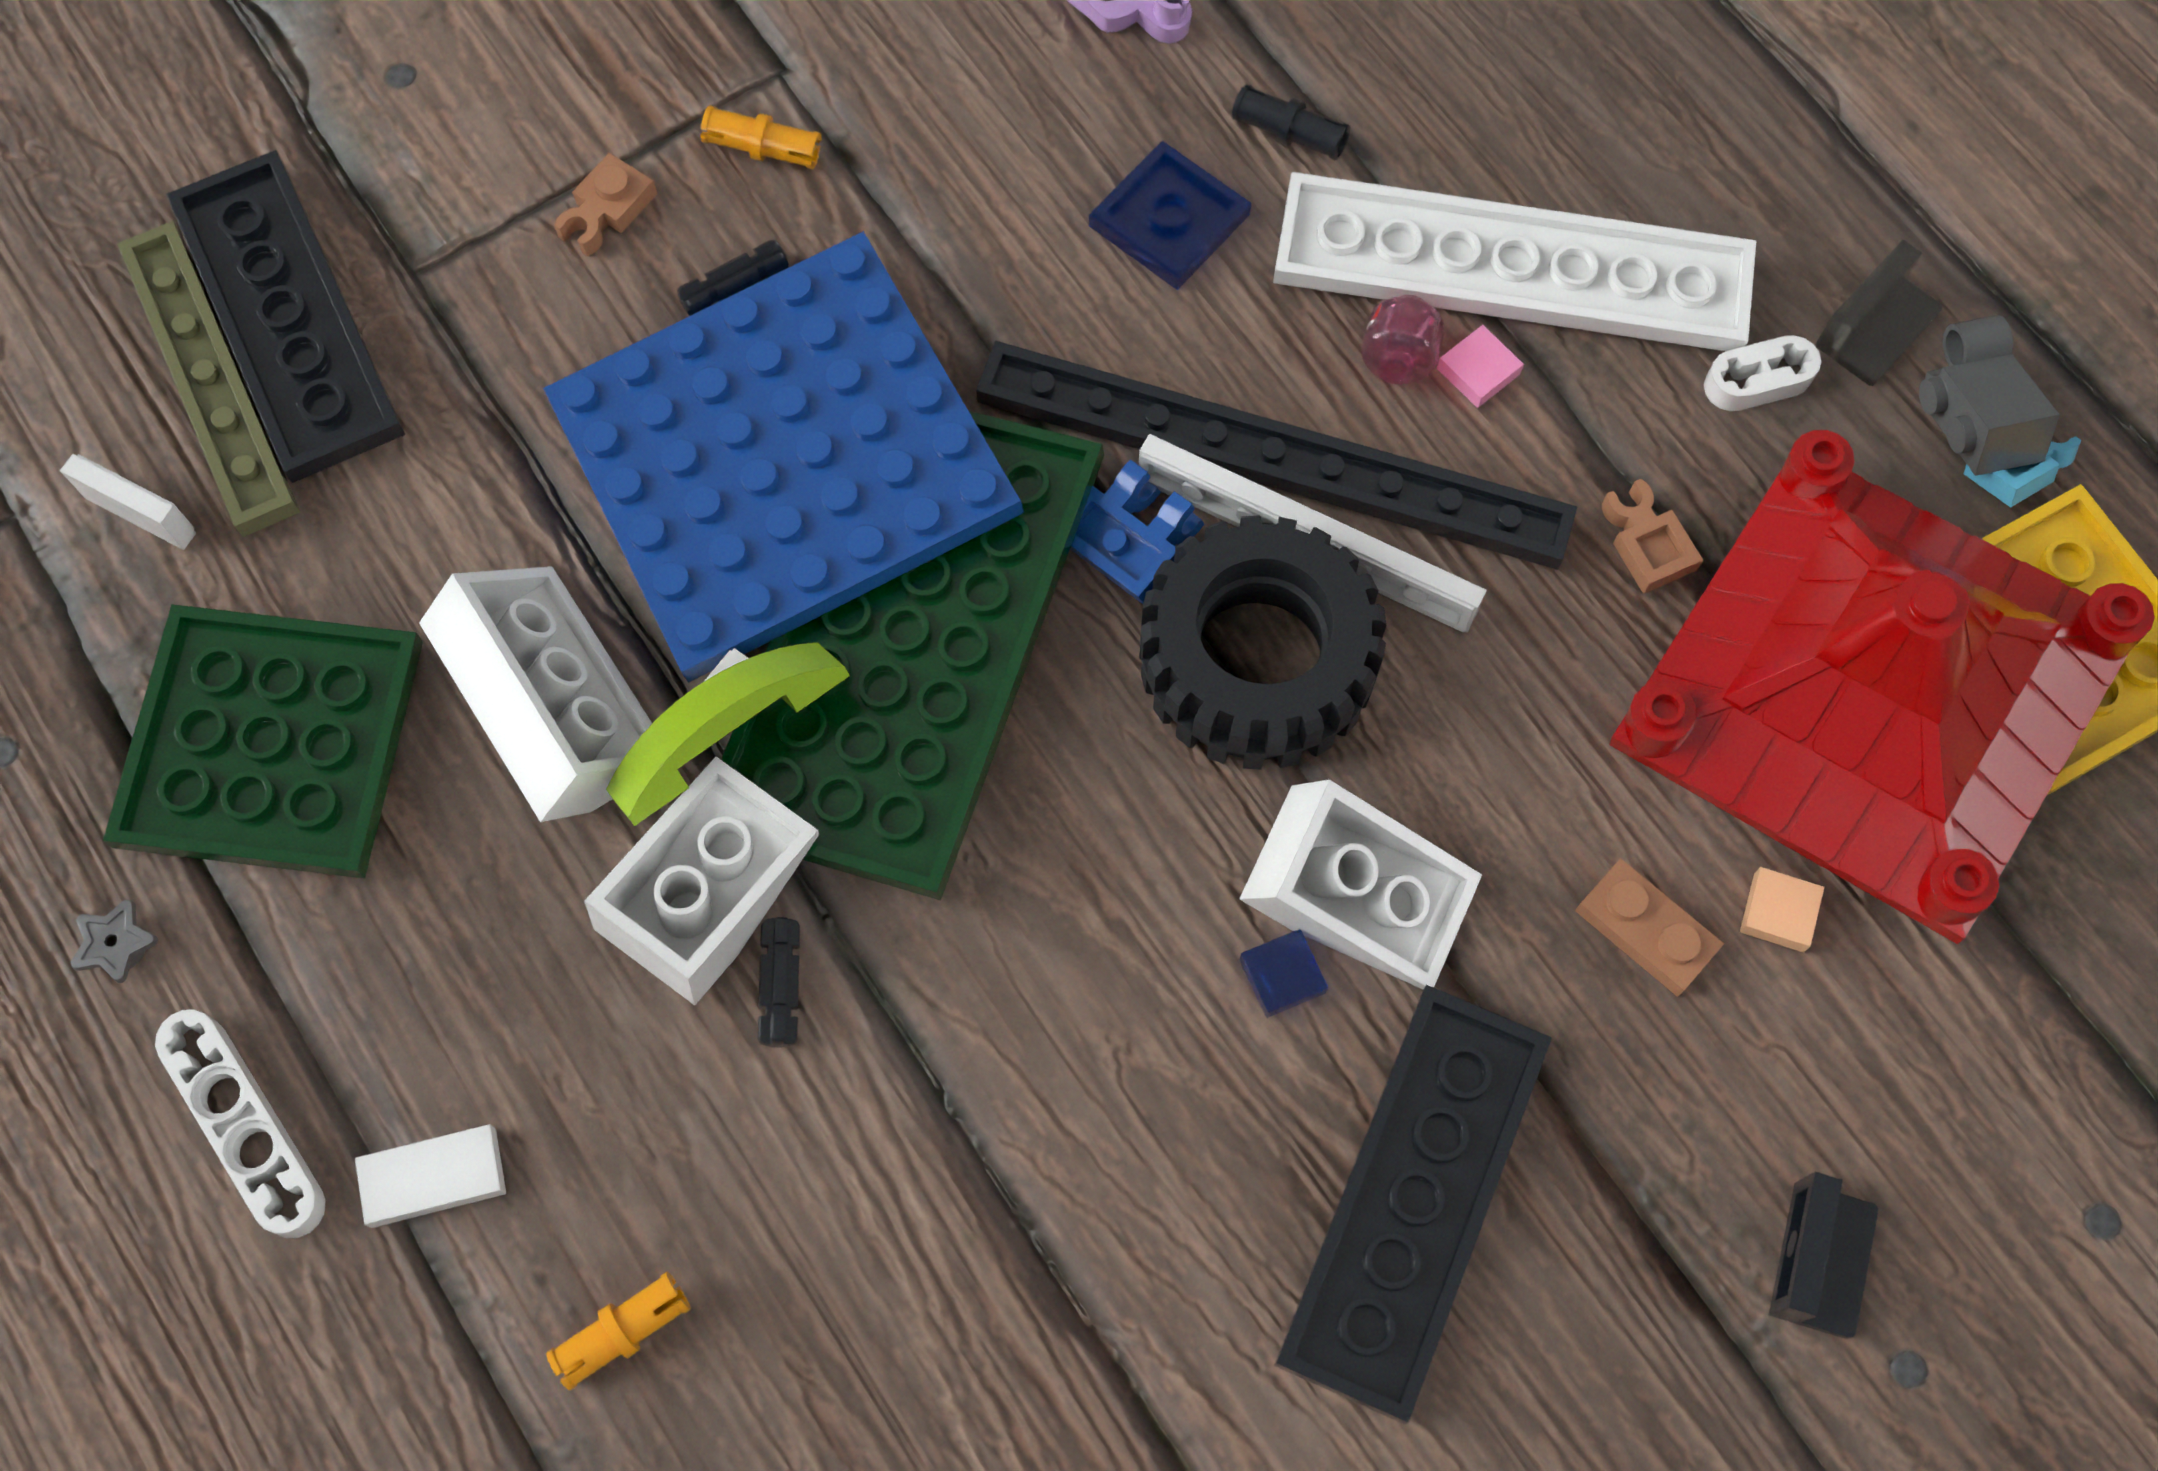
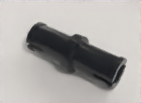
(1291, 122)

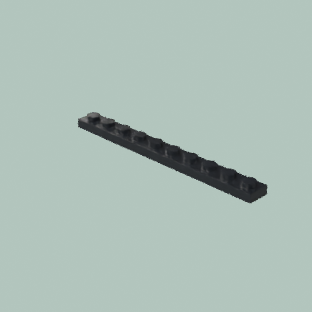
(1280, 455)

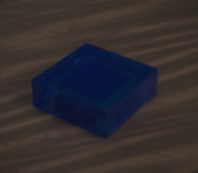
(1283, 973)

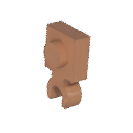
(607, 196)
(1650, 545)

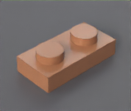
(1649, 927)

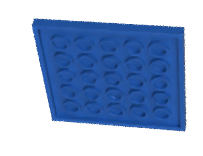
(780, 454)

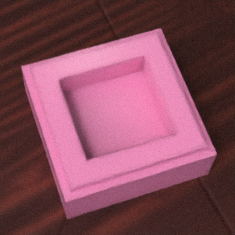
(1480, 366)

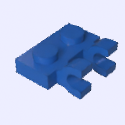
(1121, 543)

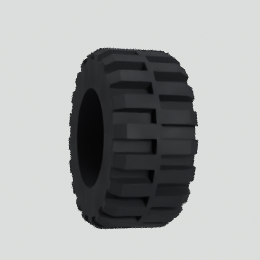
(1276, 569)

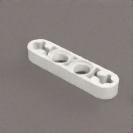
(230, 1129)

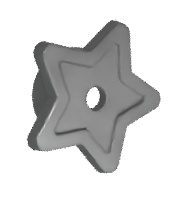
(125, 954)

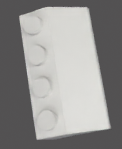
(537, 684)

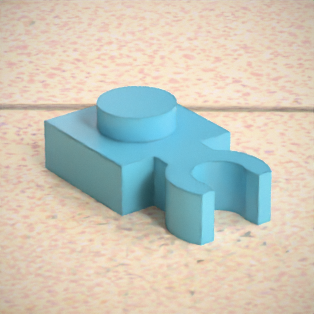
(2021, 482)

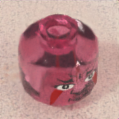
(1405, 337)

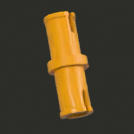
(760, 137)
(618, 1331)

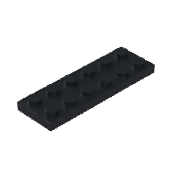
(285, 316)
(1414, 1205)

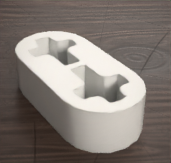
(1759, 365)

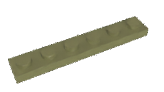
(208, 379)

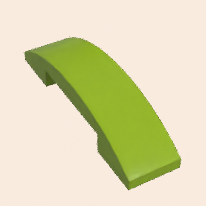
(711, 711)

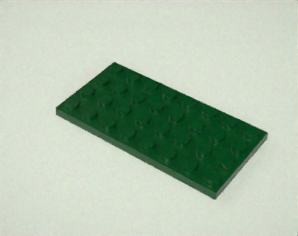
(933, 667)

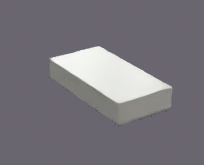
(128, 500)
(430, 1176)

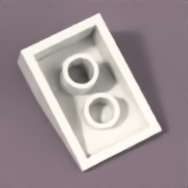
(701, 880)
(1361, 883)

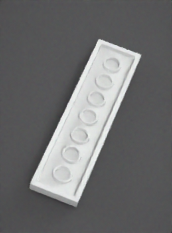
(1517, 262)

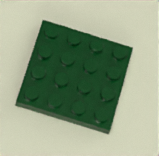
(265, 741)

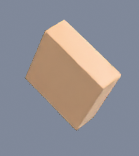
(1782, 909)

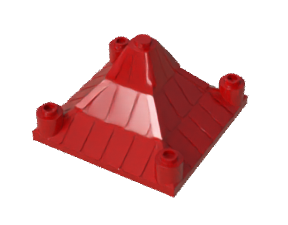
(1880, 688)

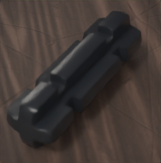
(733, 277)
(779, 982)

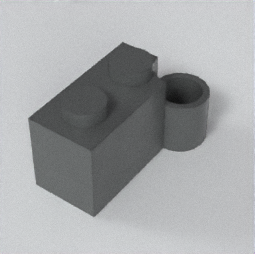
(1988, 399)

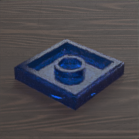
(1169, 214)

